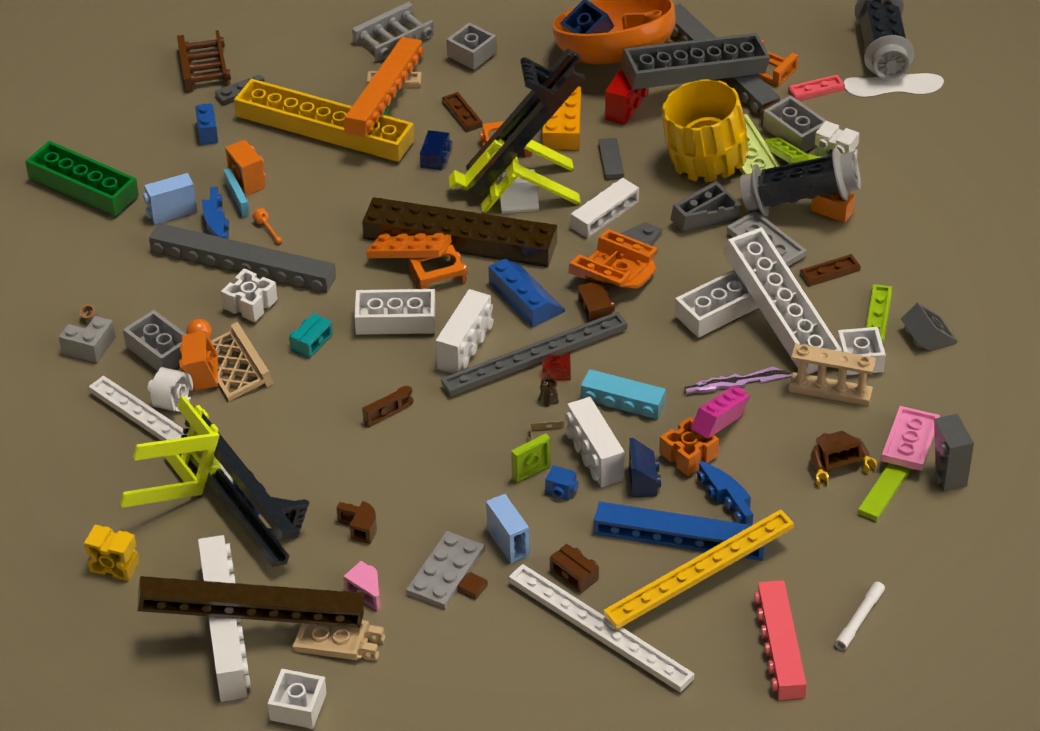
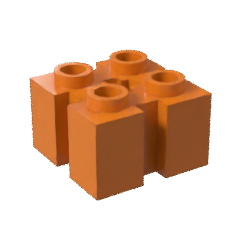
(688, 447)

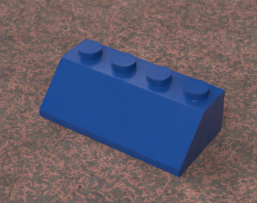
(523, 292)

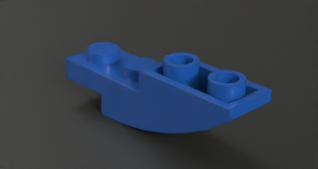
(214, 216)
(726, 490)

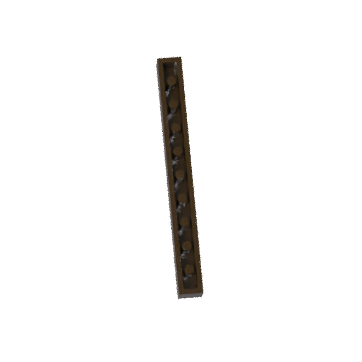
(250, 601)

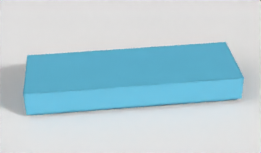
(236, 192)

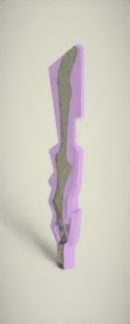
(714, 384)

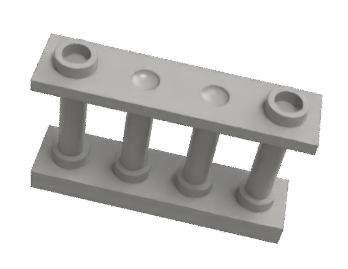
(392, 19)

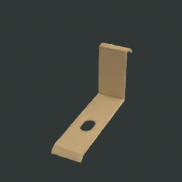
(542, 426)

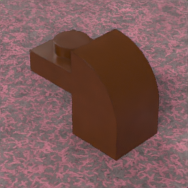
(361, 520)

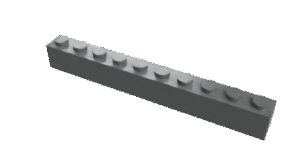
(749, 88)
(238, 256)

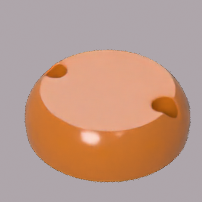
(635, 24)

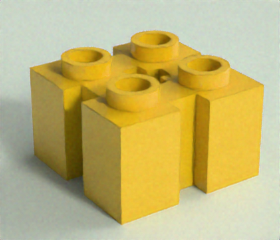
(111, 552)

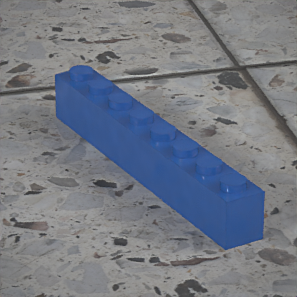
(666, 528)

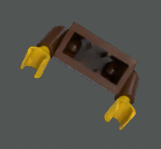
(839, 450)

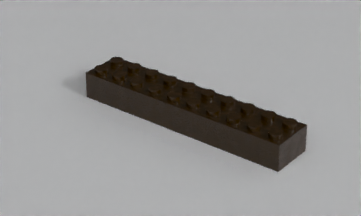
(470, 231)

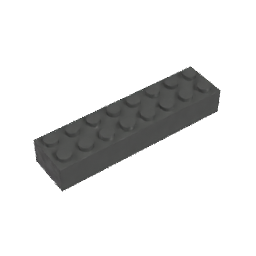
(694, 60)

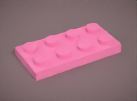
(910, 438)

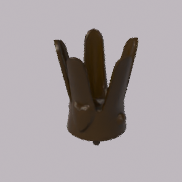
(548, 386)

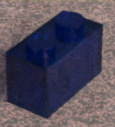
(435, 150)

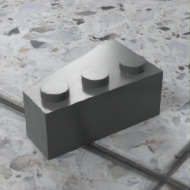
(705, 208)
(952, 452)

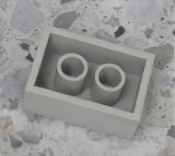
(793, 123)
(155, 340)

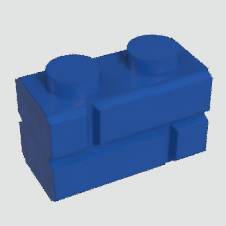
(206, 124)

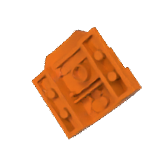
(617, 261)

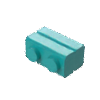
(310, 335)

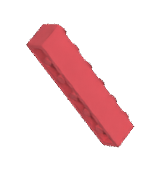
(780, 640)

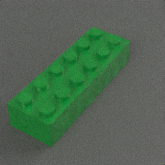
(82, 178)

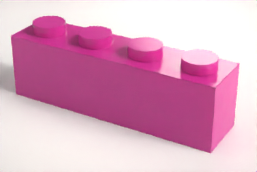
(720, 411)

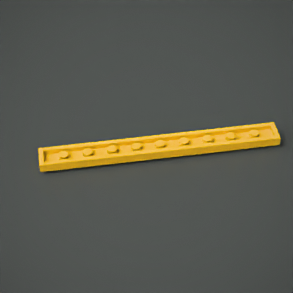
(698, 569)

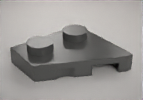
(644, 233)

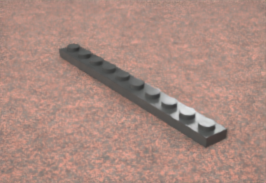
(533, 354)

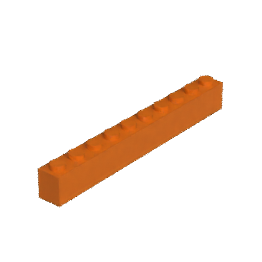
(383, 87)

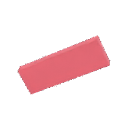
(816, 87)

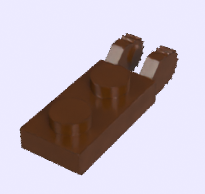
(387, 406)

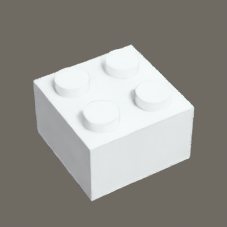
(863, 342)
(297, 698)

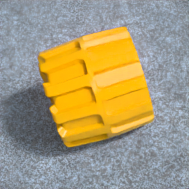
(705, 130)

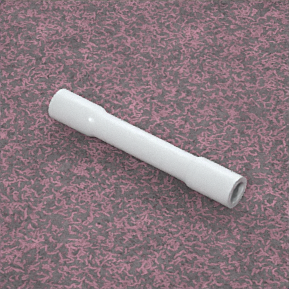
(849, 631)

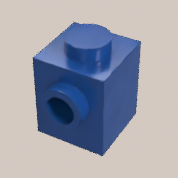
(561, 482)

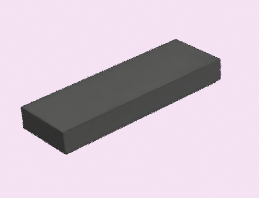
(611, 158)

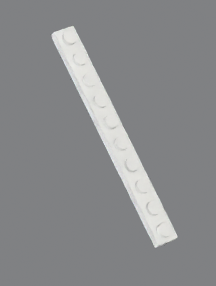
(138, 411)
(601, 629)

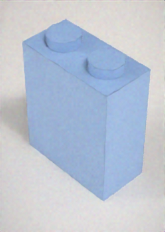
(170, 199)
(508, 528)

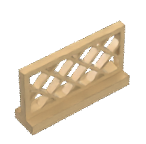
(251, 358)

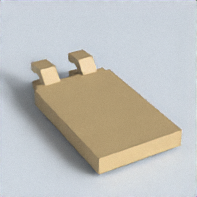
(340, 641)

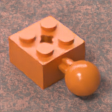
(199, 355)

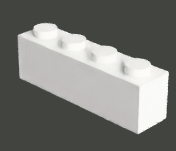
(604, 207)

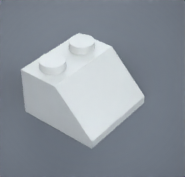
(519, 197)

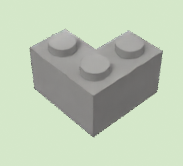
(88, 343)

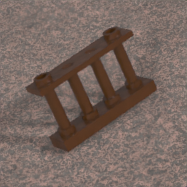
(187, 58)

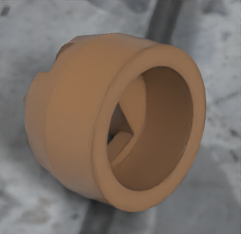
(85, 312)

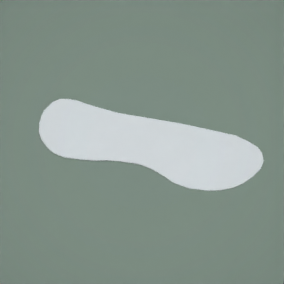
(910, 83)

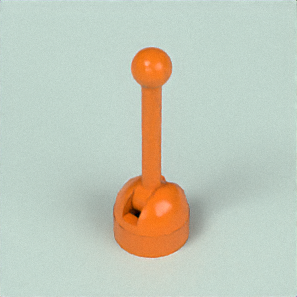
(261, 217)

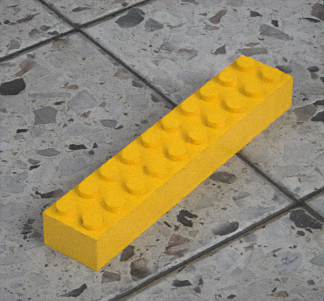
(320, 119)

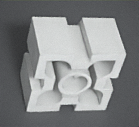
(830, 137)
(249, 295)

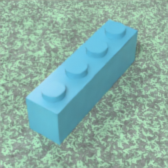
(623, 394)

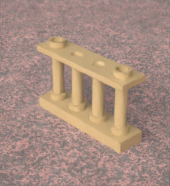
(829, 388)

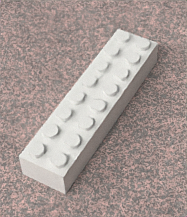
(778, 293)
(225, 632)

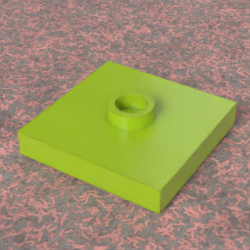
(530, 458)

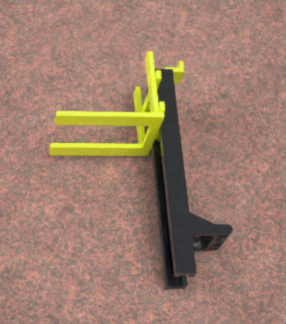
(547, 94)
(200, 447)

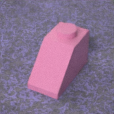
(364, 580)

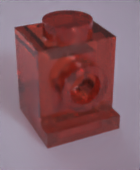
(557, 367)

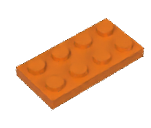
(409, 246)

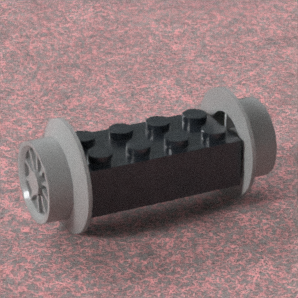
(886, 46)
(800, 181)

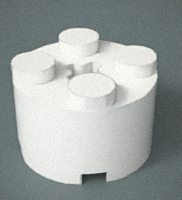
(169, 387)

